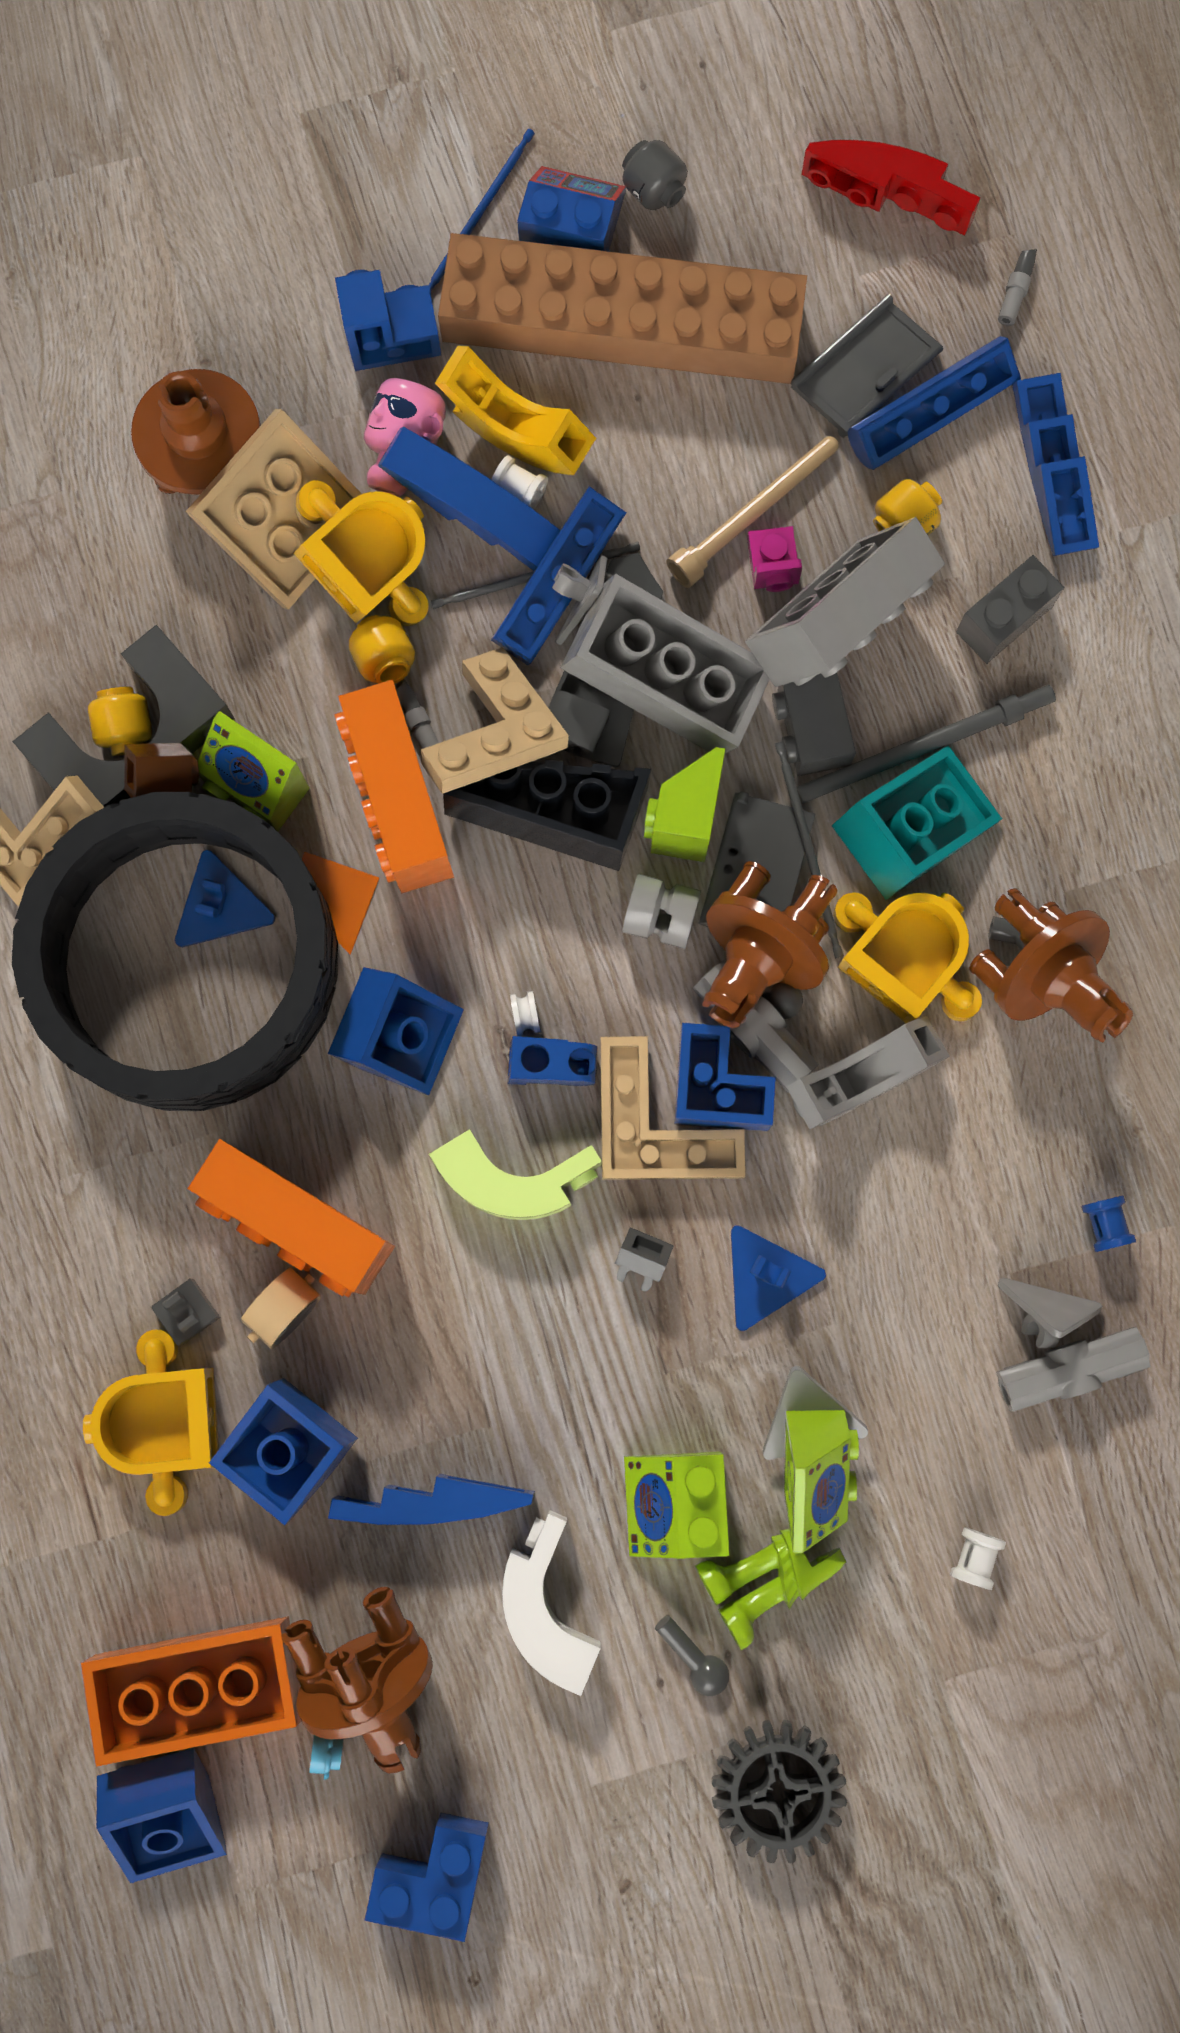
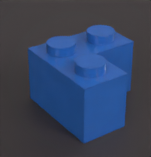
(387, 325)
(710, 1095)
(436, 1894)

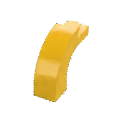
(531, 432)

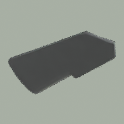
(590, 717)

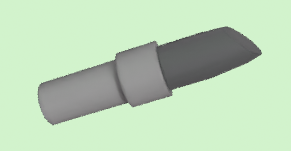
(1017, 287)
(415, 715)

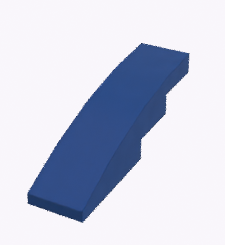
(1055, 465)
(468, 496)
(450, 1501)

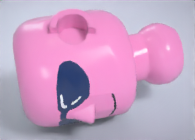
(395, 406)

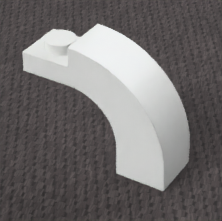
(542, 1639)

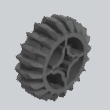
(787, 1835)

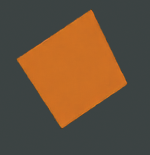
(346, 893)

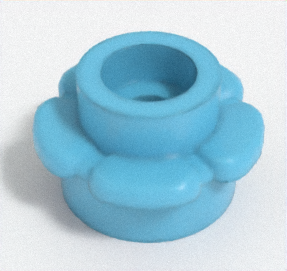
(325, 1755)

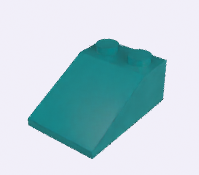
(916, 822)

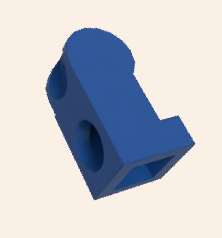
(551, 1062)

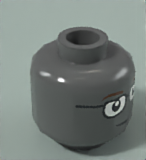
(654, 174)

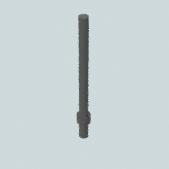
(1006, 711)

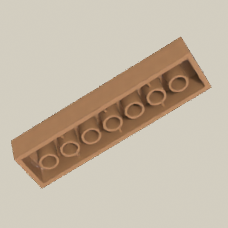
(622, 308)

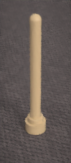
(689, 563)

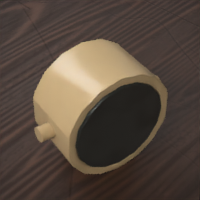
(280, 1308)

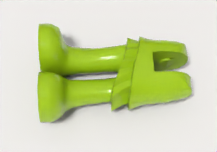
(794, 1580)

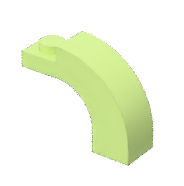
(506, 1195)

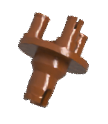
(191, 428)
(765, 943)
(1054, 967)
(364, 1682)

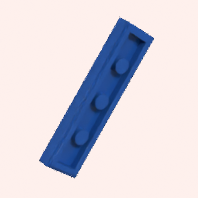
(538, 604)

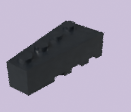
(558, 807)

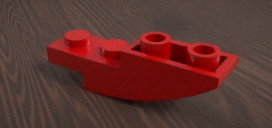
(881, 171)

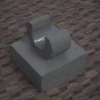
(644, 1256)
(185, 1312)

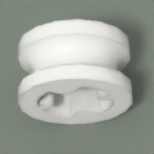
(525, 1013)

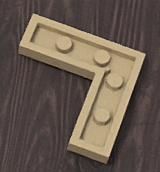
(521, 735)
(24, 850)
(638, 1153)

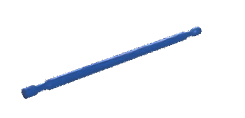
(486, 200)

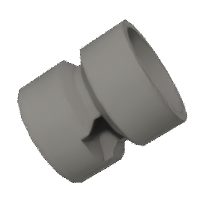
(644, 908)

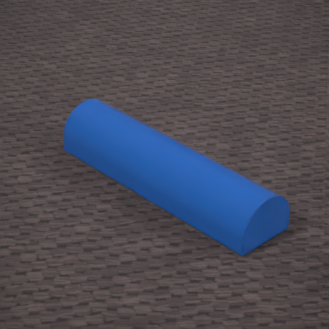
(934, 404)

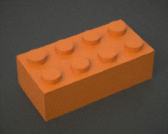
(392, 777)
(290, 1217)
(190, 1691)

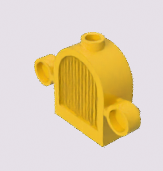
(365, 550)
(909, 953)
(157, 1423)

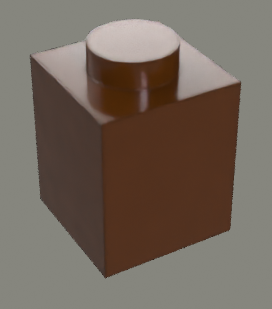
(159, 769)

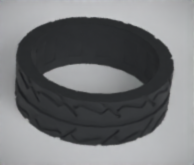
(91, 855)

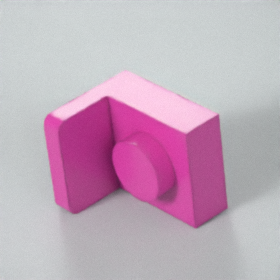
(774, 559)

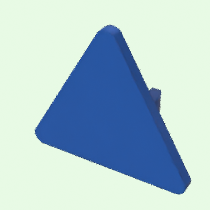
(218, 905)
(766, 1276)

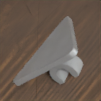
(585, 592)
(1049, 1311)
(803, 1394)

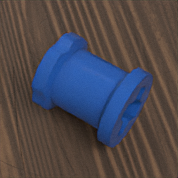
(1109, 1223)

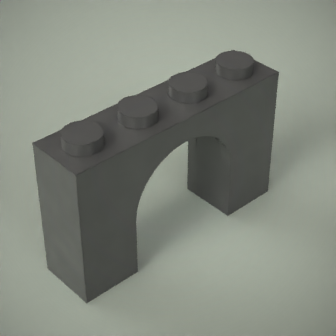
(185, 718)

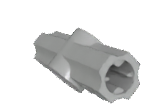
(766, 1038)
(1073, 1369)

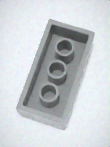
(846, 604)
(667, 666)

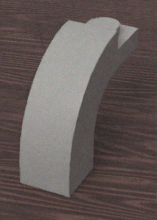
(867, 1073)

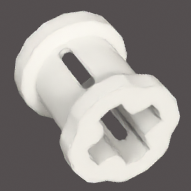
(520, 482)
(977, 1558)

